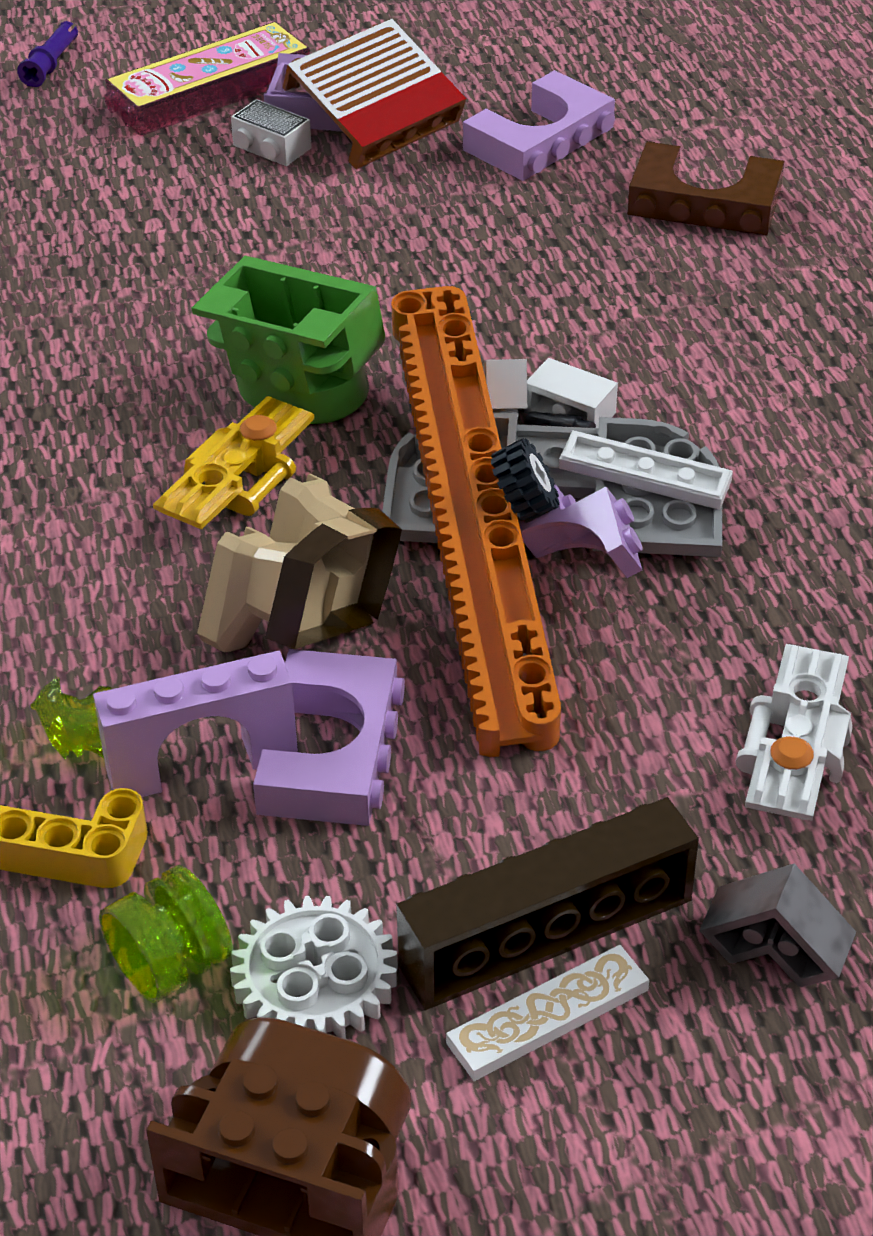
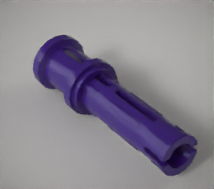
(43, 58)

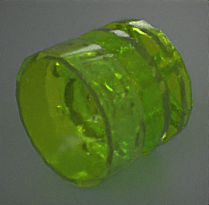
(166, 933)

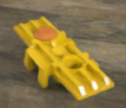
(248, 446)

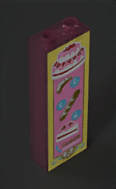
(200, 79)

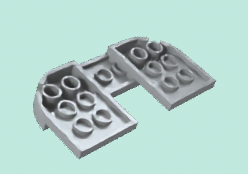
(659, 521)

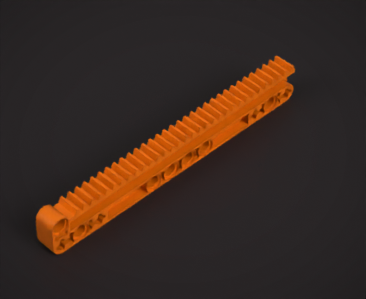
(475, 526)

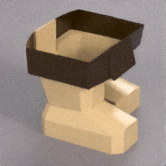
(307, 579)

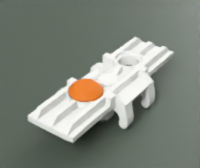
(815, 731)

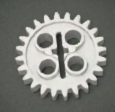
(311, 956)

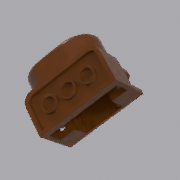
(285, 1135)

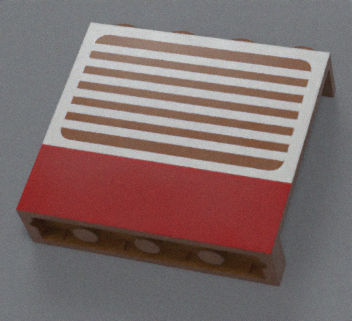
(378, 90)

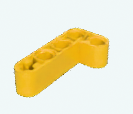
(76, 849)

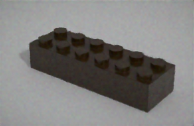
(545, 902)

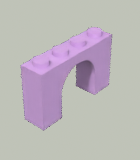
(525, 150)
(142, 715)
(343, 782)

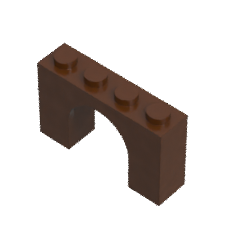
(741, 207)

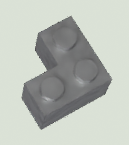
(780, 917)

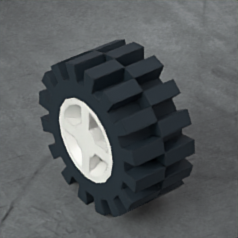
(525, 480)

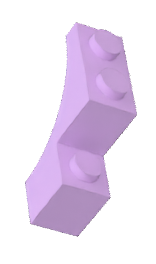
(591, 523)

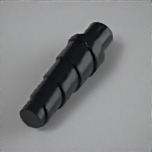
(560, 420)

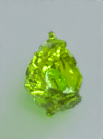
(69, 721)

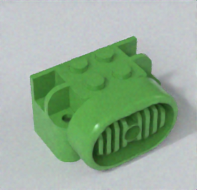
(295, 335)

